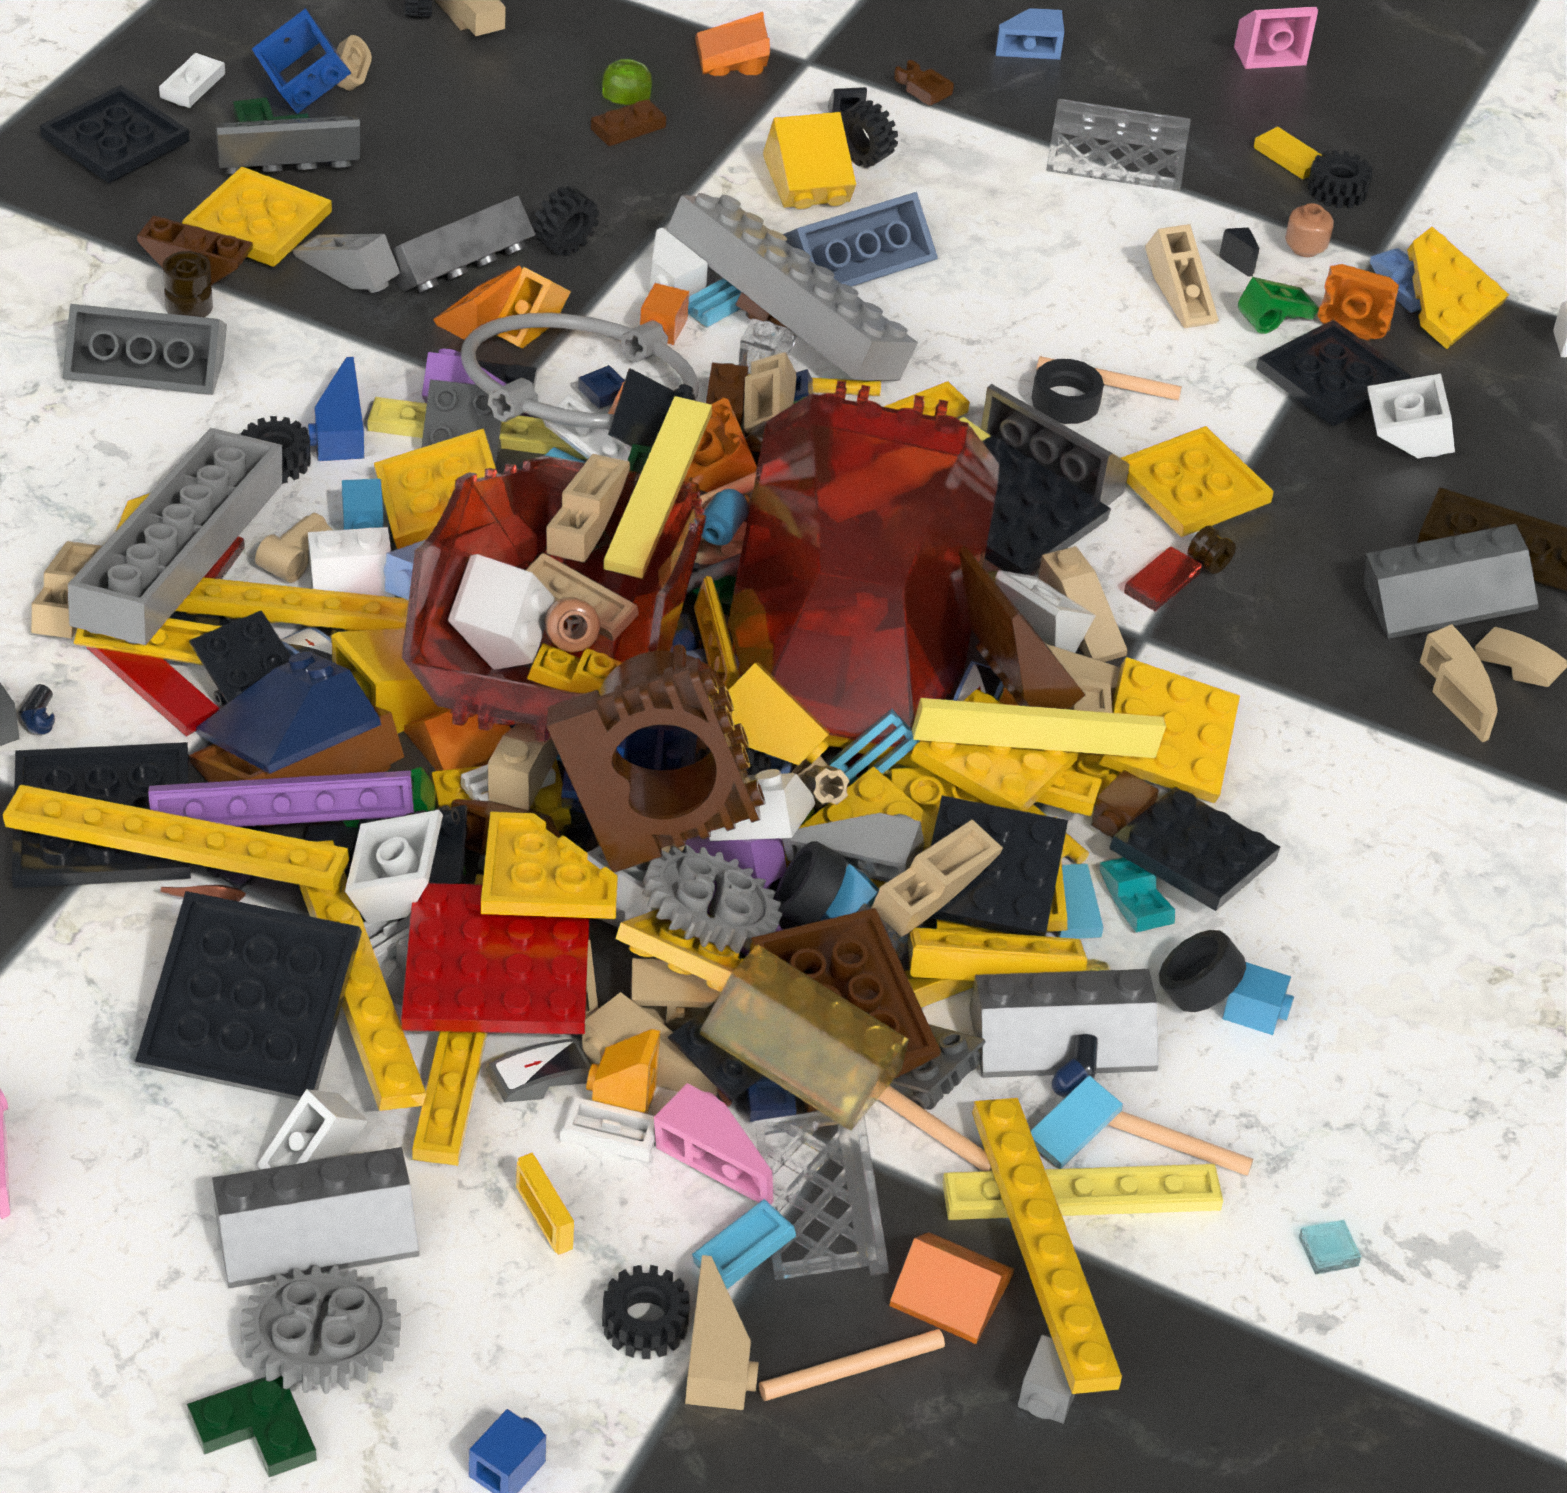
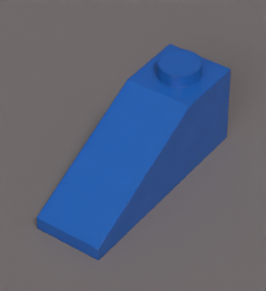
(338, 418)

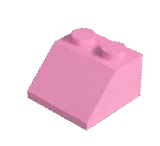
(1275, 37)

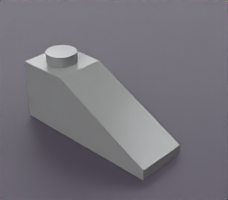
(351, 259)
(872, 843)

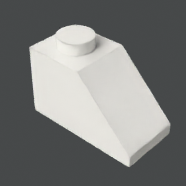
(677, 264)
(317, 1129)

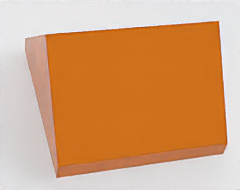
(479, 305)
(453, 745)
(950, 1286)

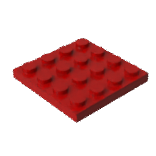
(492, 968)

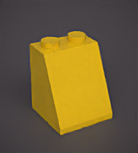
(810, 160)
(382, 674)
(775, 719)

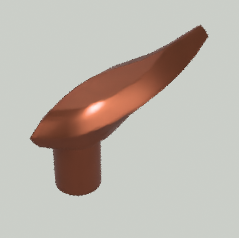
(220, 891)

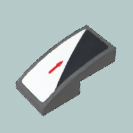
(533, 1070)

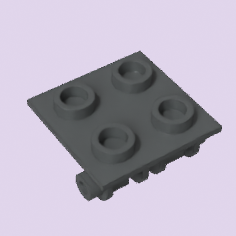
(458, 410)
(939, 1076)

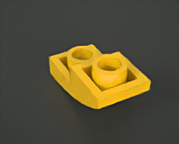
(569, 673)

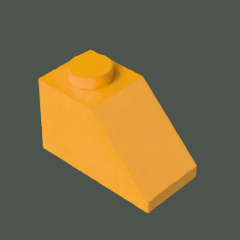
(532, 295)
(627, 1073)

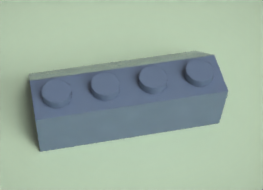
(869, 240)

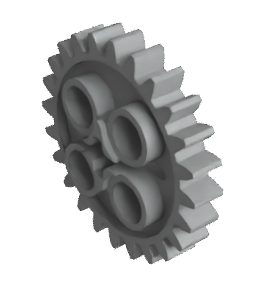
(683, 887)
(286, 1320)

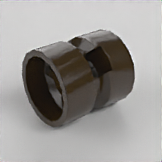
(187, 284)

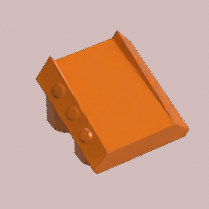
(734, 46)
(1359, 301)
(721, 452)

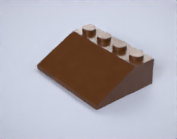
(1012, 644)
(860, 965)

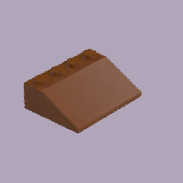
(364, 753)

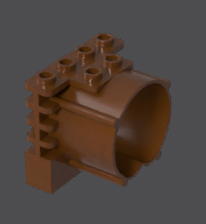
(647, 809)

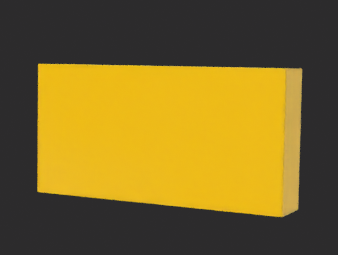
(1286, 151)
(544, 1204)

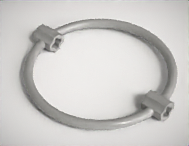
(520, 396)

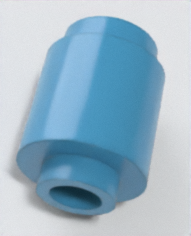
(724, 516)

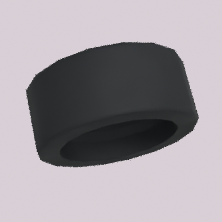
(1071, 374)
(810, 883)
(1222, 971)

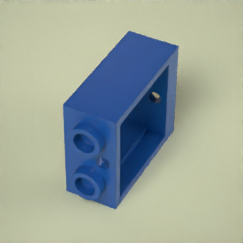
(277, 55)

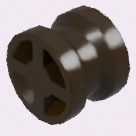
(1211, 549)

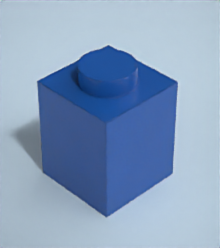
(507, 1454)

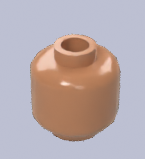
(1309, 230)
(579, 637)

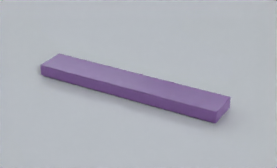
(289, 799)

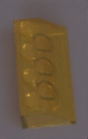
(805, 1037)

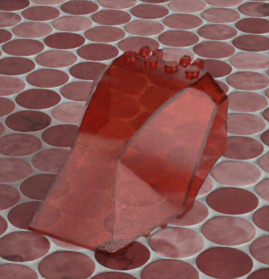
(508, 521)
(856, 558)

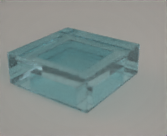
(1329, 1247)

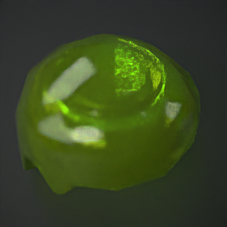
(626, 82)

